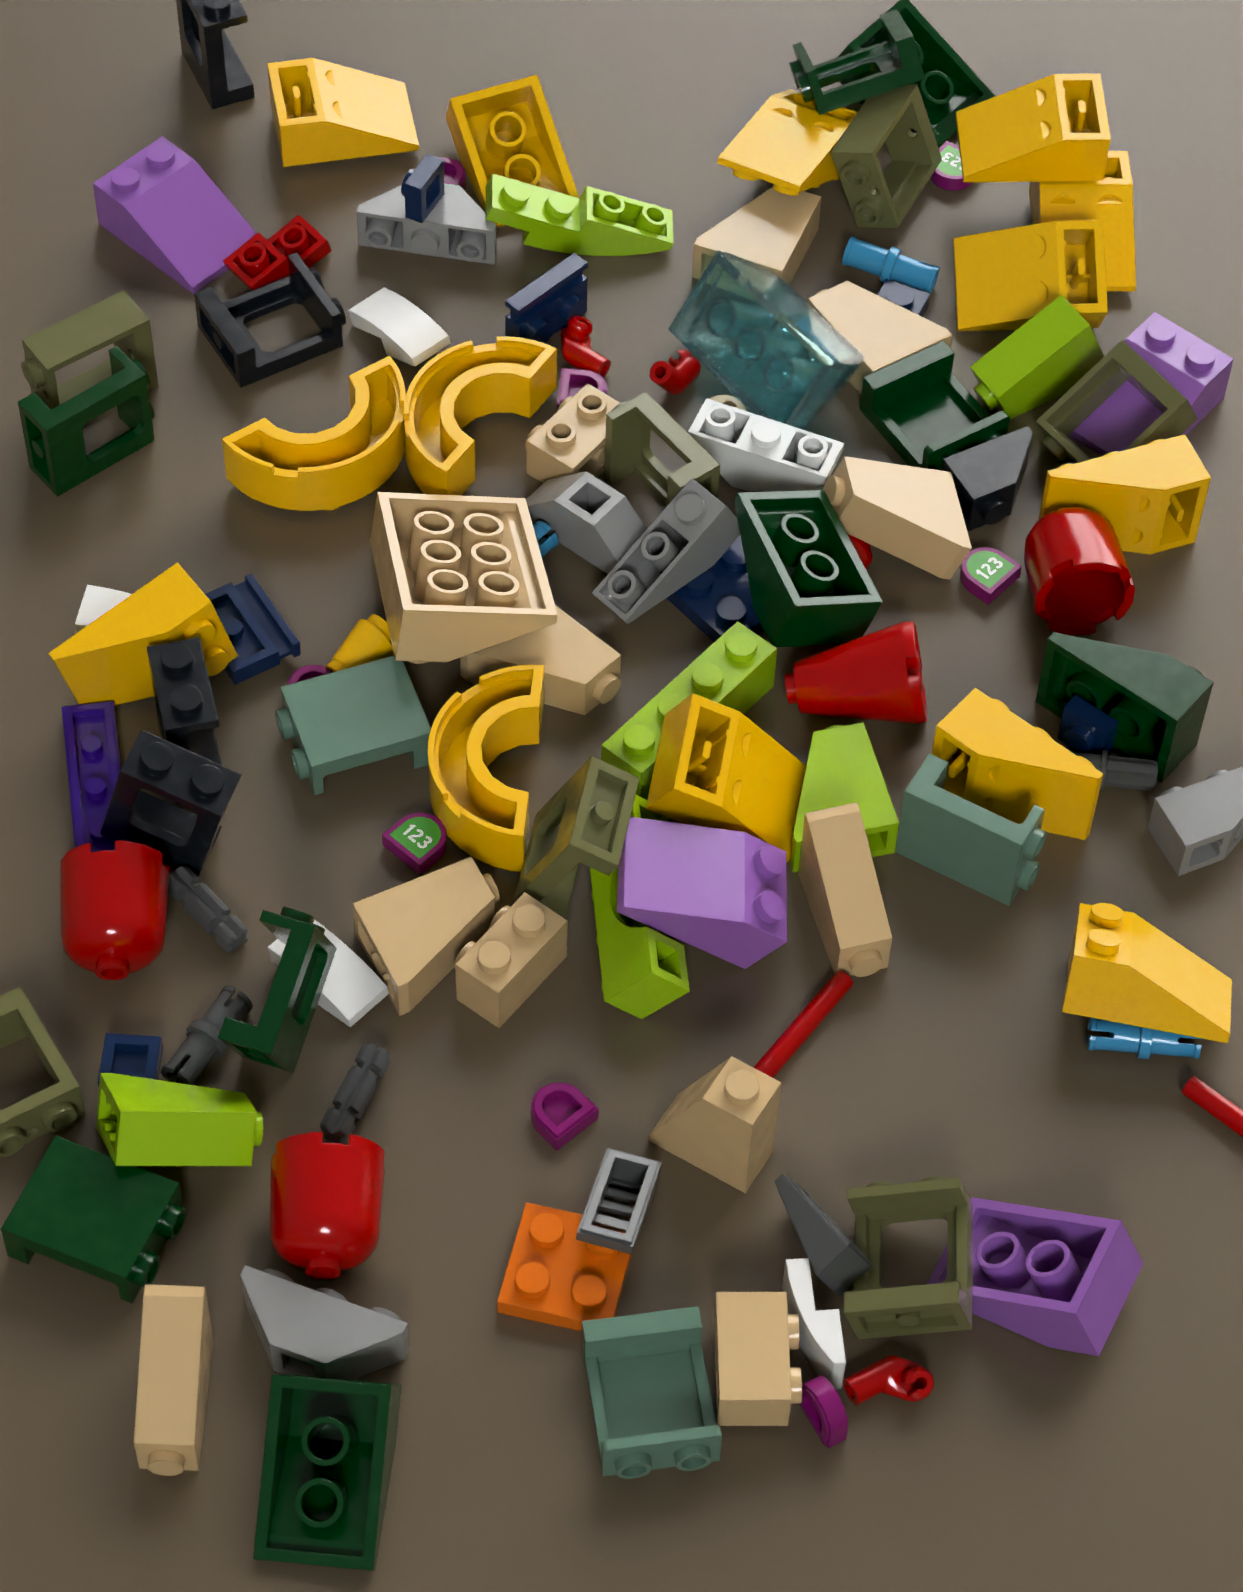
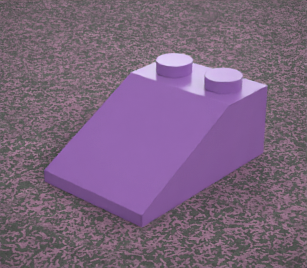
(171, 214)
(1178, 356)
(705, 888)
(1049, 1273)

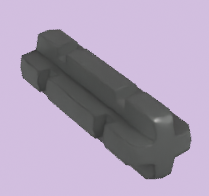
(207, 909)
(355, 1093)

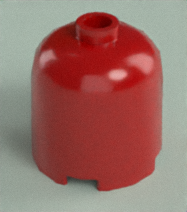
(1077, 571)
(113, 908)
(326, 1202)

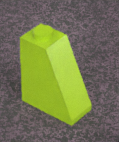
(1037, 360)
(844, 772)
(175, 1123)

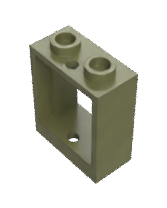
(886, 197)
(106, 322)
(1097, 386)
(47, 1109)

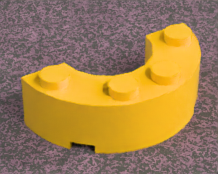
(465, 385)
(329, 465)
(463, 741)

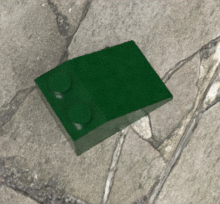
(948, 79)
(803, 569)
(1148, 692)
(326, 1470)

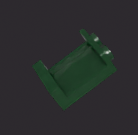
(927, 409)
(95, 1216)

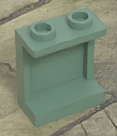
(352, 720)
(966, 838)
(650, 1392)

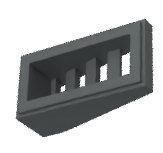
(627, 1173)
(829, 1249)

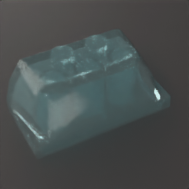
(764, 341)

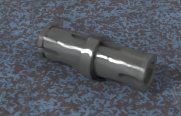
(202, 1037)

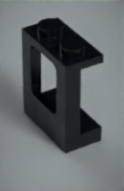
(210, 50)
(226, 330)
(184, 697)
(180, 777)

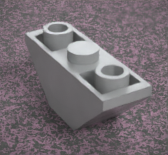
(451, 230)
(587, 517)
(319, 1329)

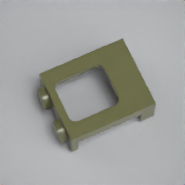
(630, 451)
(576, 826)
(917, 1308)

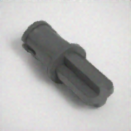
(1124, 771)

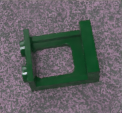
(894, 59)
(56, 436)
(292, 995)

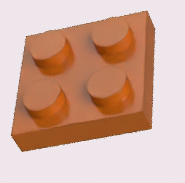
(559, 1277)

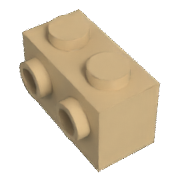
(571, 438)
(510, 959)
(754, 1359)

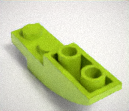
(588, 225)

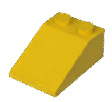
(509, 135)
(111, 654)
(1142, 977)

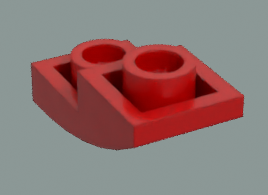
(266, 261)

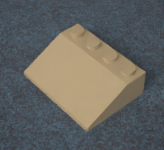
(457, 573)

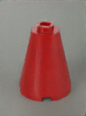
(864, 678)

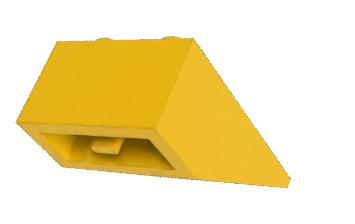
(337, 112)
(1037, 132)
(788, 144)
(1097, 200)
(1020, 270)
(1145, 492)
(1013, 766)
(725, 774)

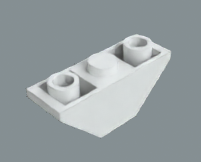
(762, 452)

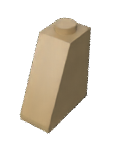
(767, 231)
(875, 327)
(902, 512)
(576, 663)
(844, 890)
(422, 926)
(723, 1123)
(172, 1378)

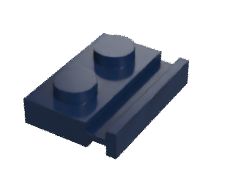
(548, 301)
(253, 627)

